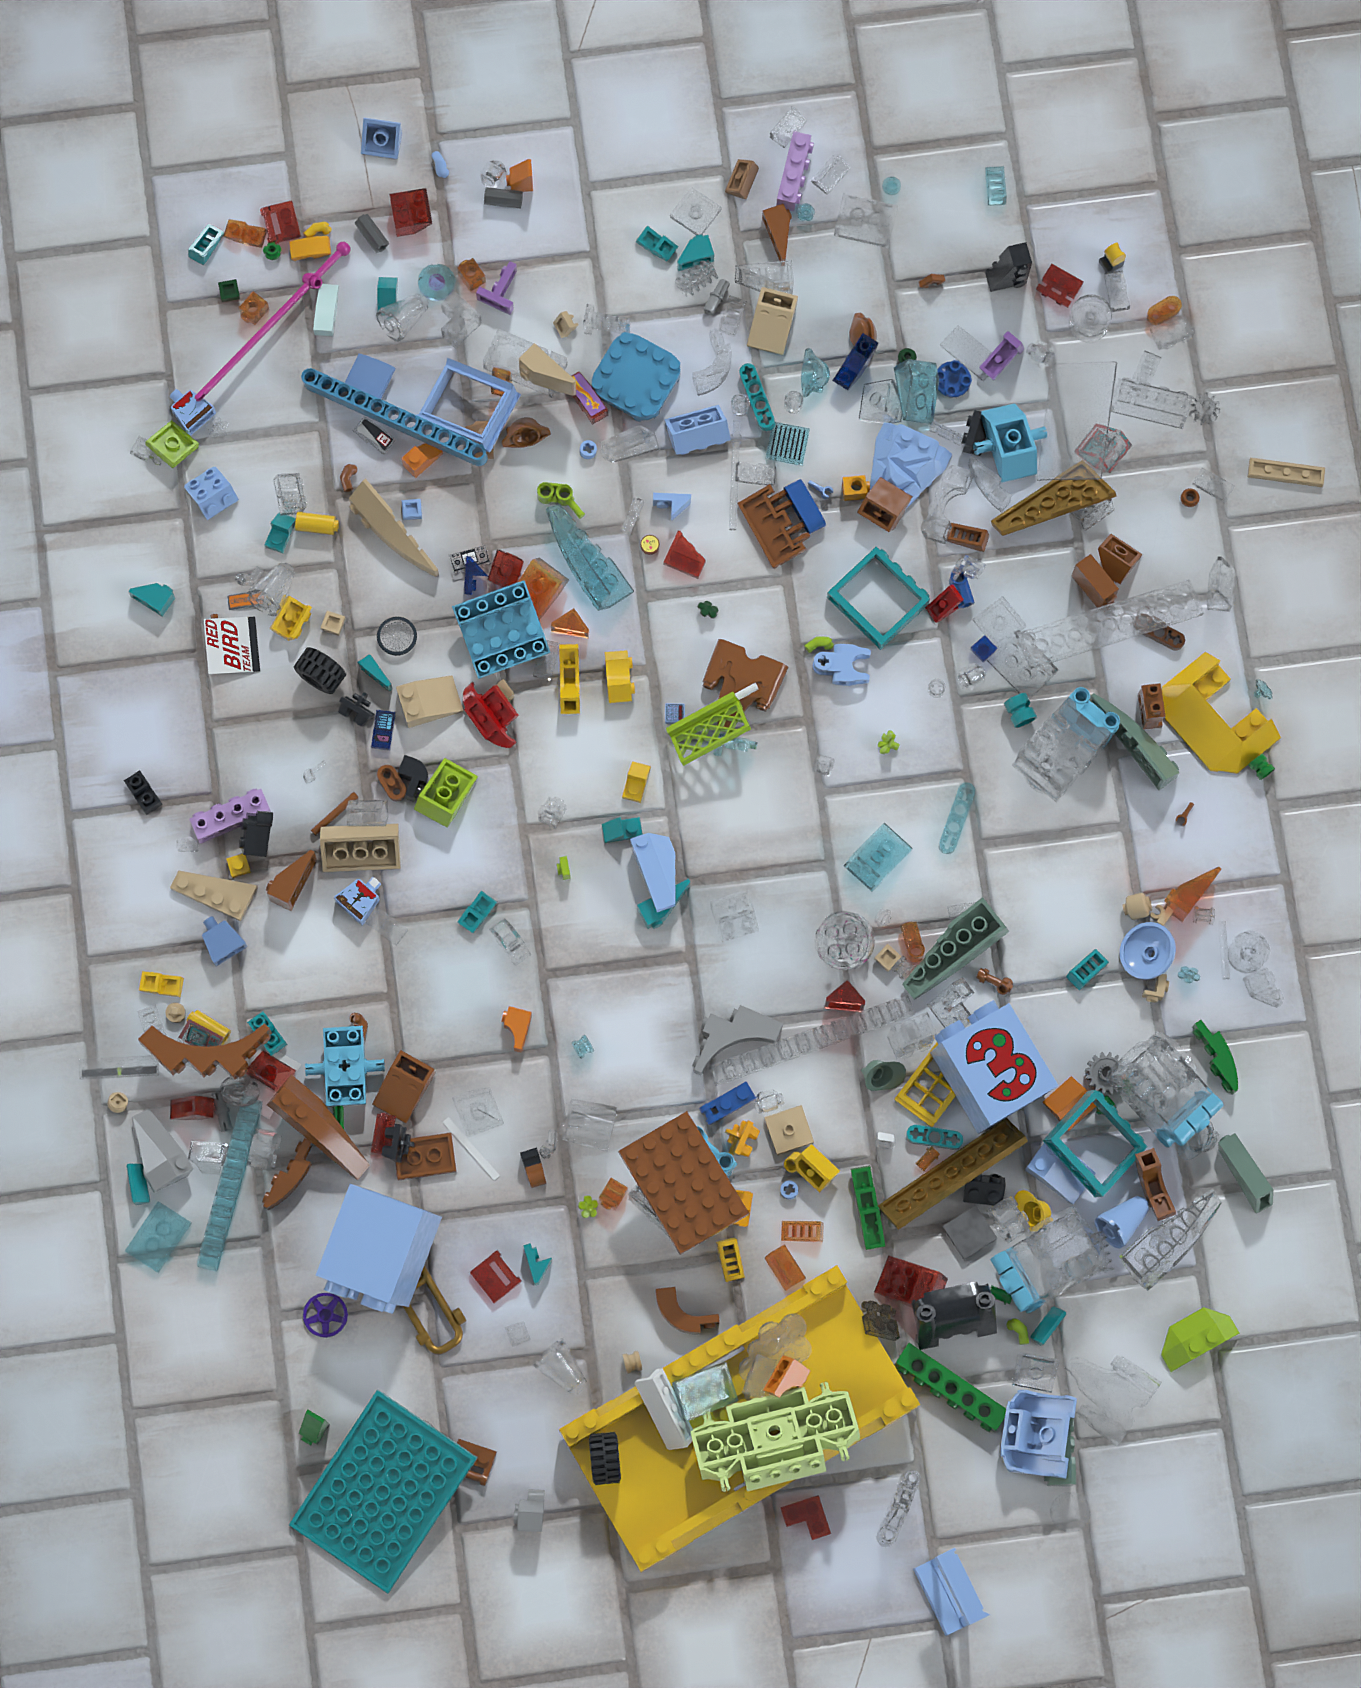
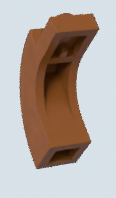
(1152, 1183)
(677, 1318)

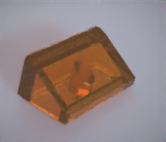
(785, 1267)

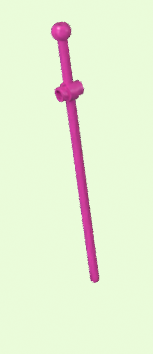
(310, 280)

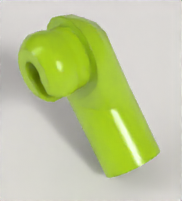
(1020, 1328)

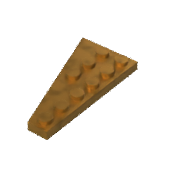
(1052, 501)

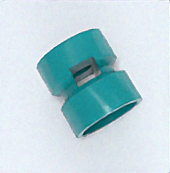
(1020, 710)

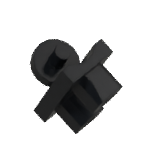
(349, 704)
(400, 1143)

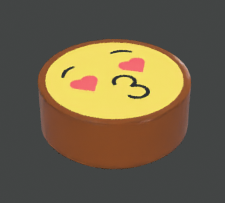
(650, 544)

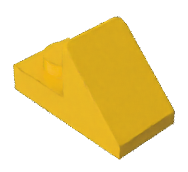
(636, 782)

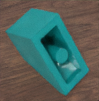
(697, 250)
(154, 597)

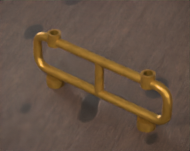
(454, 1317)

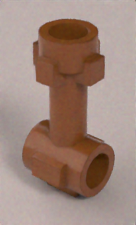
(1003, 986)

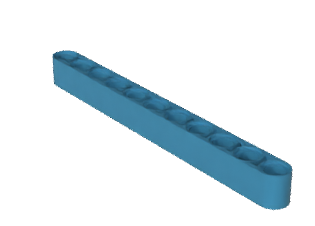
(400, 424)

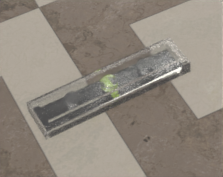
(118, 1067)

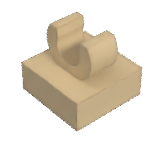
(564, 324)
(1164, 916)

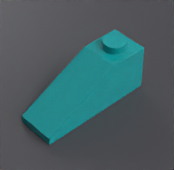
(648, 911)

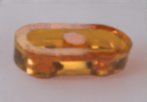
(1163, 311)

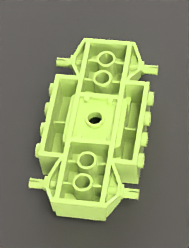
(767, 1459)

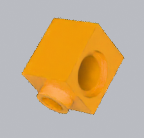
(850, 494)

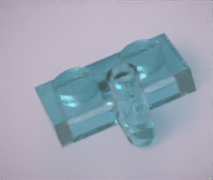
(737, 743)

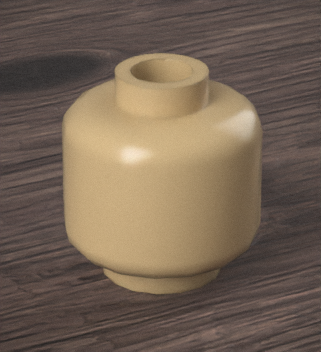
(1137, 906)

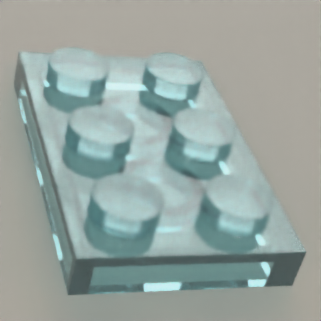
(158, 1237)
(705, 1391)

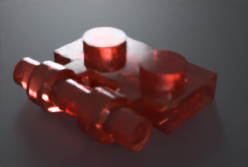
(1063, 282)

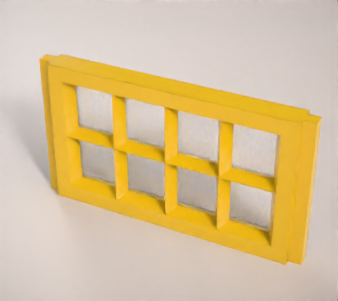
(926, 1092)

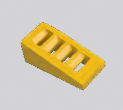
(727, 1242)

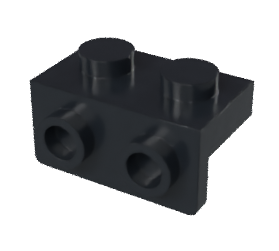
(975, 433)
(985, 1190)

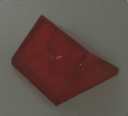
(845, 998)
(269, 1071)

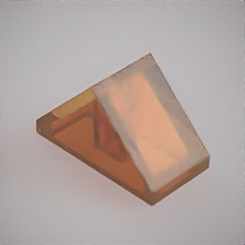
(570, 624)

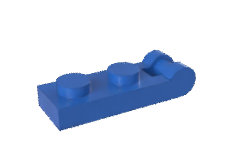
(728, 1103)

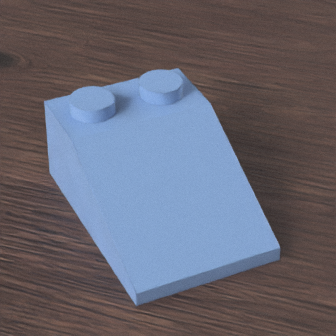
(1055, 1175)

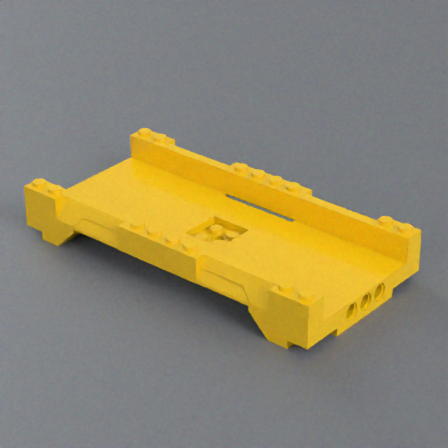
(661, 1491)

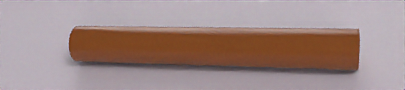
(333, 814)

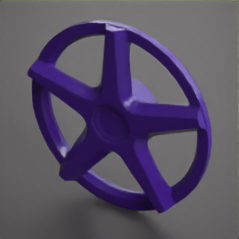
(325, 1315)

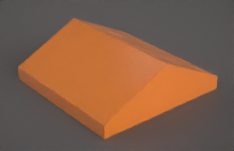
(1064, 1099)

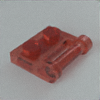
(286, 219)
(489, 1279)

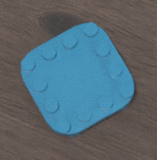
(636, 376)

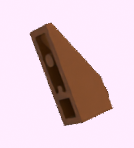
(777, 224)

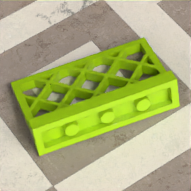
(704, 719)

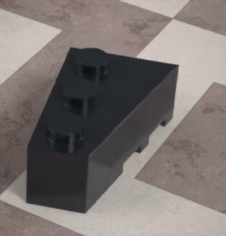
(1011, 269)

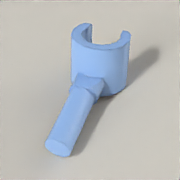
(821, 489)

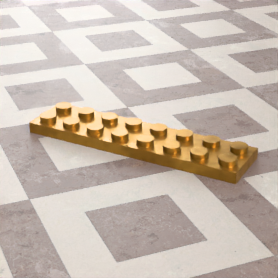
(952, 1173)

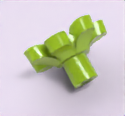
(888, 742)

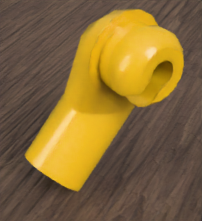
(317, 227)

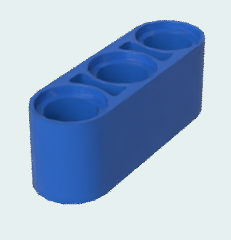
(804, 506)

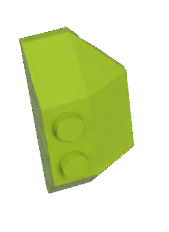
(1196, 1336)

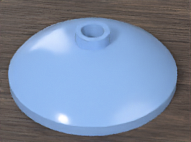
(1138, 946)

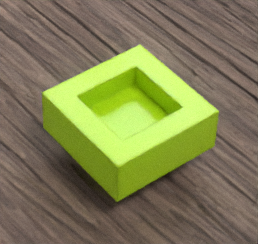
(563, 868)

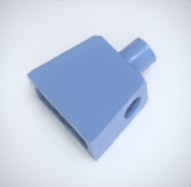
(221, 940)

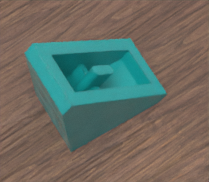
(386, 291)

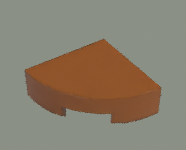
(930, 279)

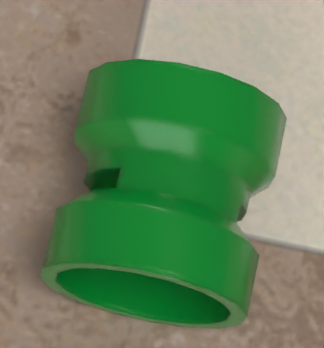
(1261, 766)

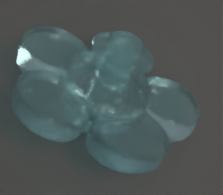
(1189, 975)

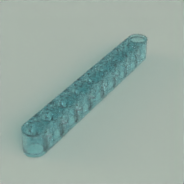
(228, 1186)

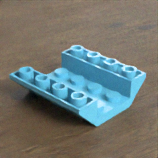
(501, 629)

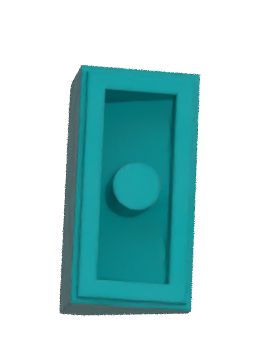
(138, 1184)
(1048, 1325)

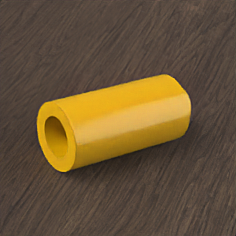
(316, 523)
(209, 1023)

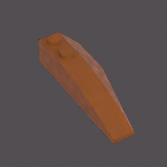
(316, 1123)

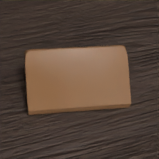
(742, 178)

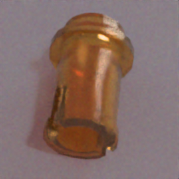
(925, 1161)

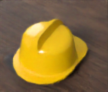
(1034, 1209)

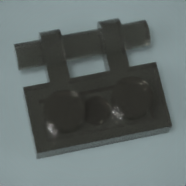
(882, 1325)

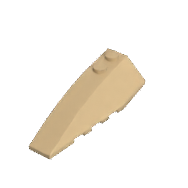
(379, 517)

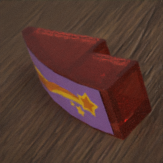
(588, 399)

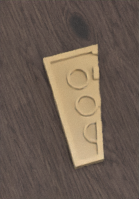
(217, 893)

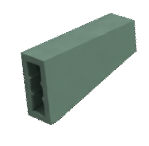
(1246, 1172)

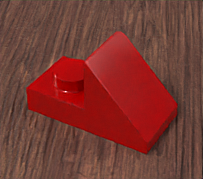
(944, 603)

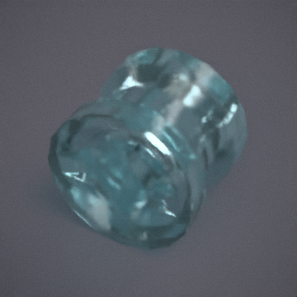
(582, 1046)

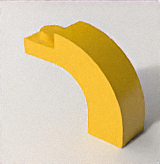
(569, 679)

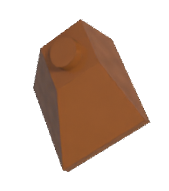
(1117, 558)

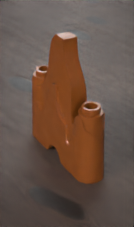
(739, 671)

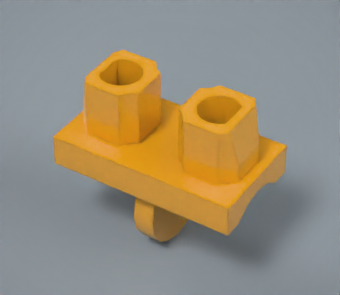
(738, 1137)

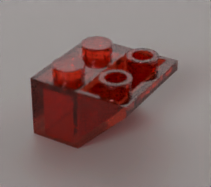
(410, 211)

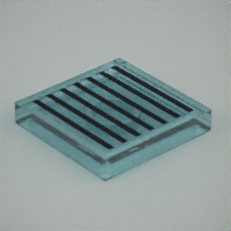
(787, 443)

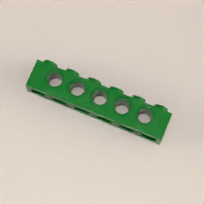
(996, 1411)

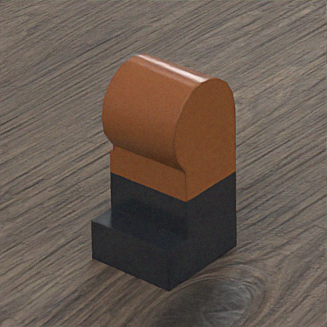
(533, 1167)

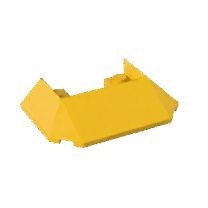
(1204, 729)

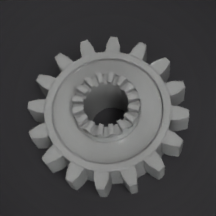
(1095, 1075)

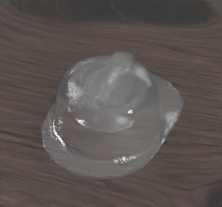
(1199, 1142)

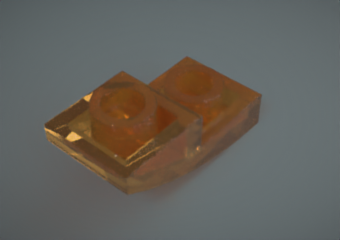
(244, 233)

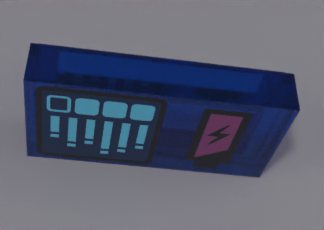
(383, 730)

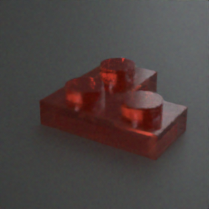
(809, 1511)

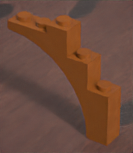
(230, 1057)

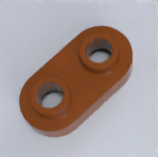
(391, 783)

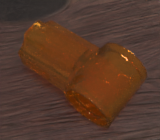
(912, 940)

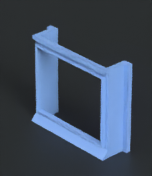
(498, 417)
(941, 1596)

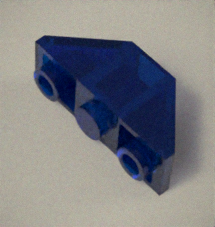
(856, 362)

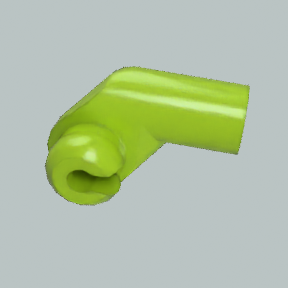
(823, 641)

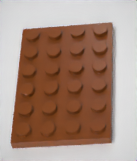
(683, 1182)

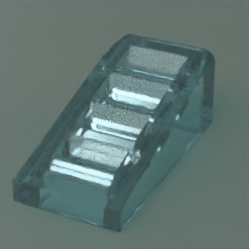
(996, 197)

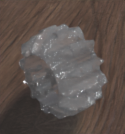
(1209, 413)

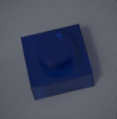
(983, 648)

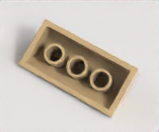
(360, 848)

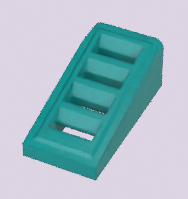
(200, 254)
(372, 669)
(1078, 978)

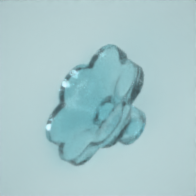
(1263, 690)

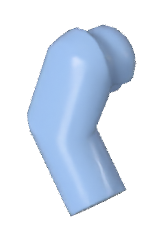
(440, 165)

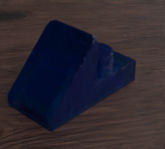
(471, 569)

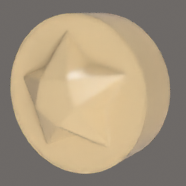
(175, 1012)
(117, 1102)

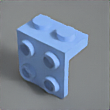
(211, 492)

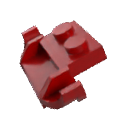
(490, 714)

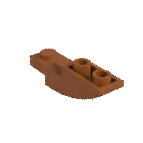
(286, 1183)

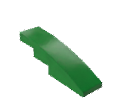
(867, 1207)

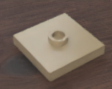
(789, 1130)

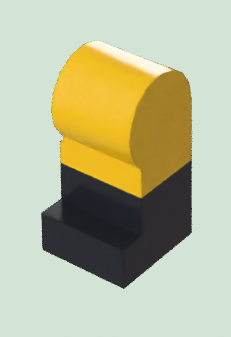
(1113, 258)

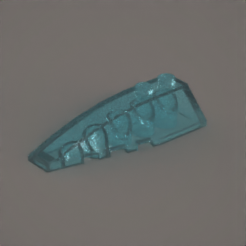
(594, 573)

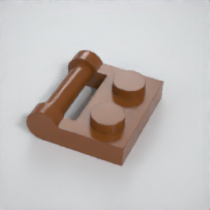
(484, 1461)

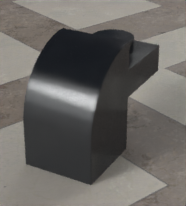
(416, 772)

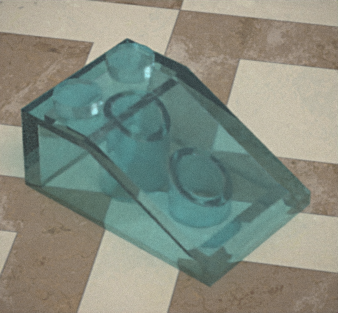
(917, 390)
(877, 857)

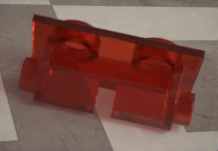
(382, 1121)

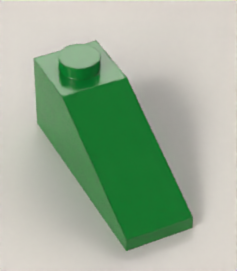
(312, 1428)

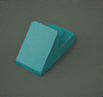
(280, 532)
(621, 830)
(538, 1268)

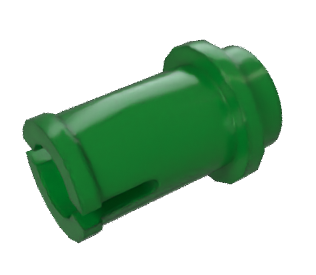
(1001, 1295)

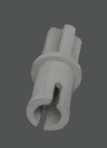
(716, 296)

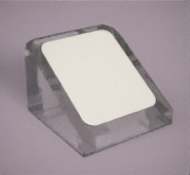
(885, 1140)

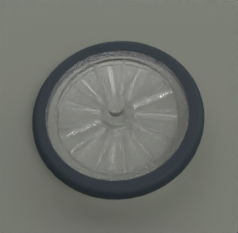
(396, 636)

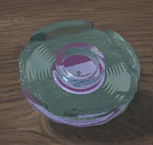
(436, 282)

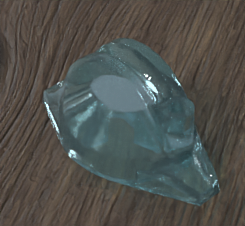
(814, 374)

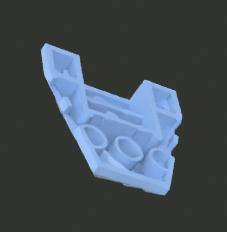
(907, 459)

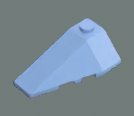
(657, 864)

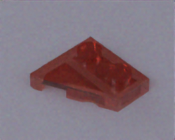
(684, 557)

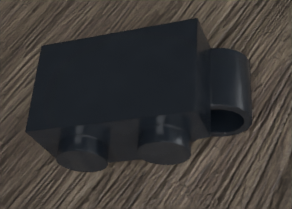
(256, 833)

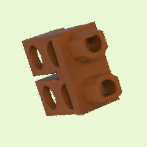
(1151, 706)

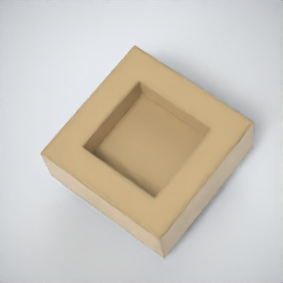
(333, 623)
(887, 957)

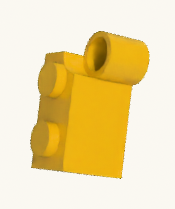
(812, 1167)

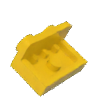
(291, 619)

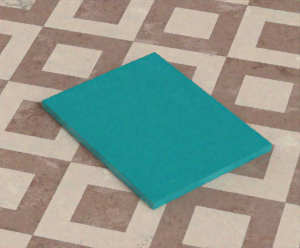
(383, 1491)

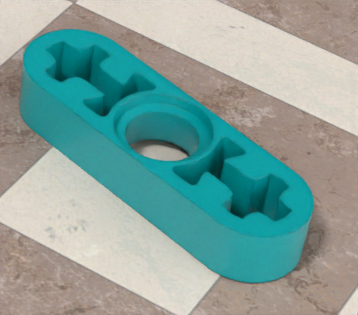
(948, 1144)

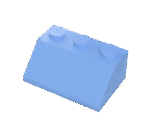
(698, 429)

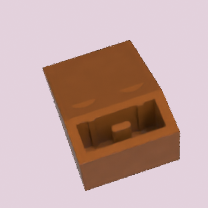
(403, 1086)

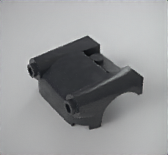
(954, 1312)

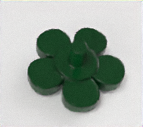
(707, 609)

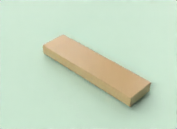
(1286, 472)

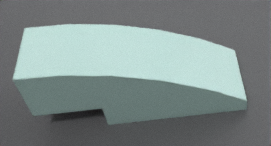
(326, 310)

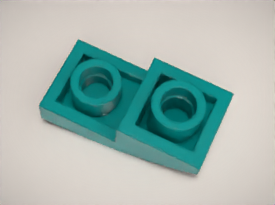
(276, 1041)

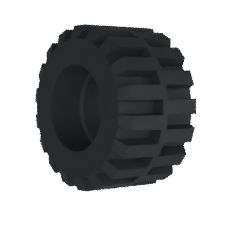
(319, 670)
(604, 1458)

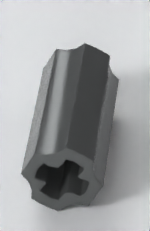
(503, 197)
(371, 233)

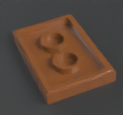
(430, 1157)

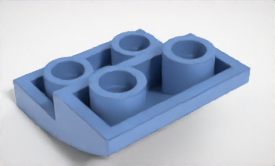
(370, 375)

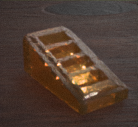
(501, 374)
(819, 1231)

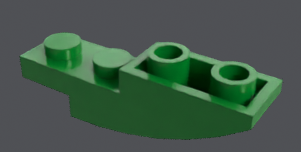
(1223, 1062)

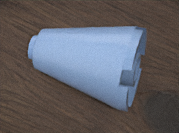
(1122, 1221)

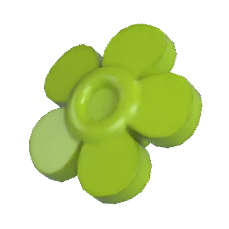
(588, 1207)

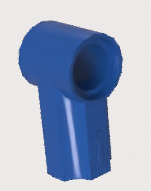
(964, 590)

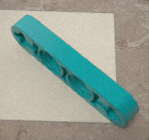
(756, 397)

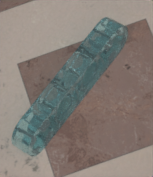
(958, 818)

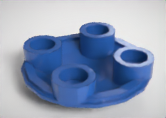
(953, 379)

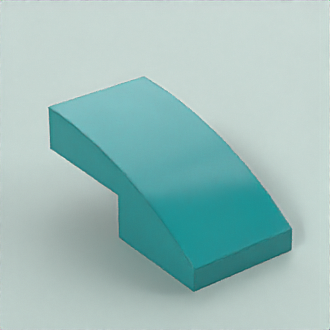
(656, 244)
(477, 912)

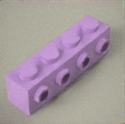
(794, 169)
(227, 816)

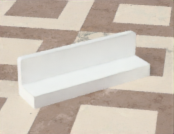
(664, 1410)

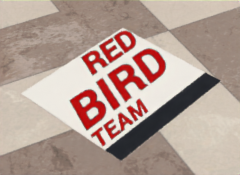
(231, 645)

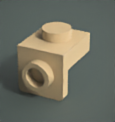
(1160, 987)

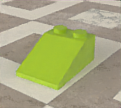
(445, 792)

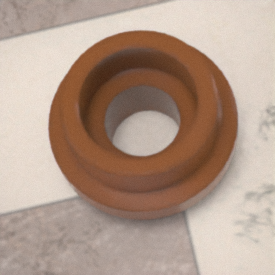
(1190, 492)

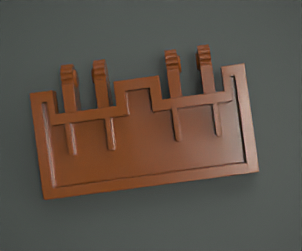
(770, 525)

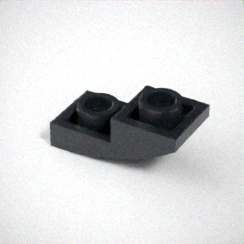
(143, 792)

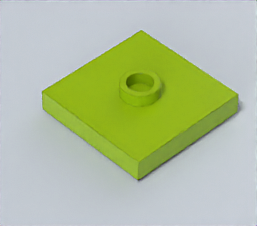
(172, 444)

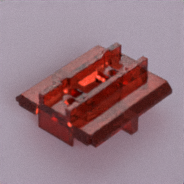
(505, 569)

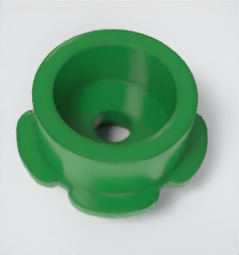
(272, 255)

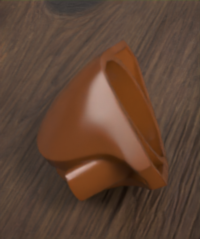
(861, 325)
(525, 433)

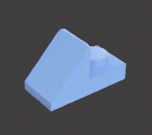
(676, 501)

